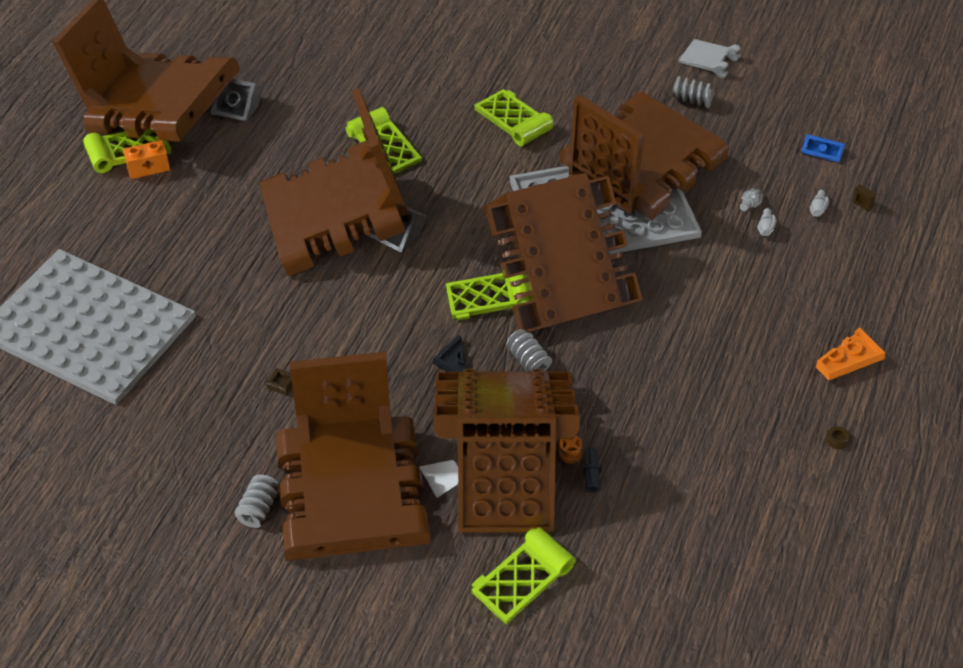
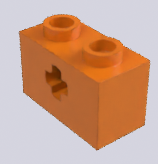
(146, 159)

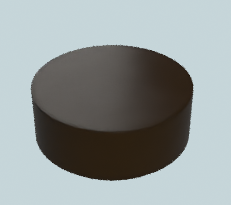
(838, 437)

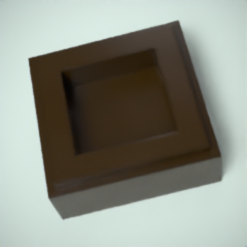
(864, 197)
(280, 382)

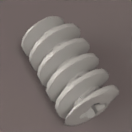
(694, 92)
(528, 351)
(257, 500)

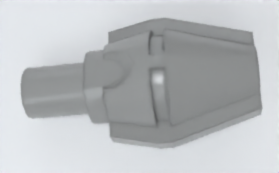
(751, 198)
(819, 203)
(767, 223)

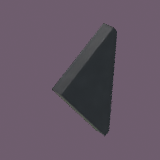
(451, 357)

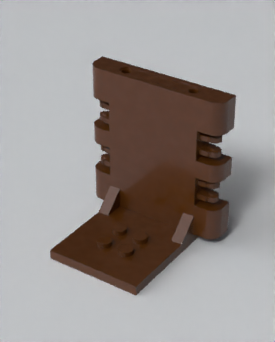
(135, 88)
(640, 151)
(335, 200)
(562, 250)
(505, 444)
(348, 462)

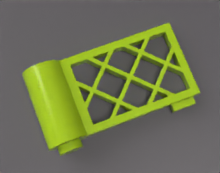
(383, 122)
(526, 128)
(103, 153)
(493, 304)
(549, 557)

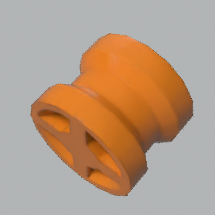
(566, 446)

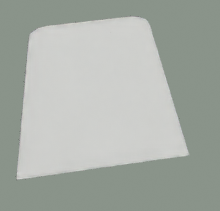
(441, 476)

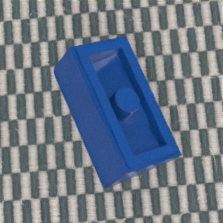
(823, 148)

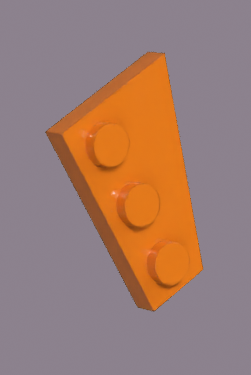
(850, 355)

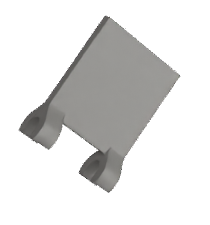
(709, 56)

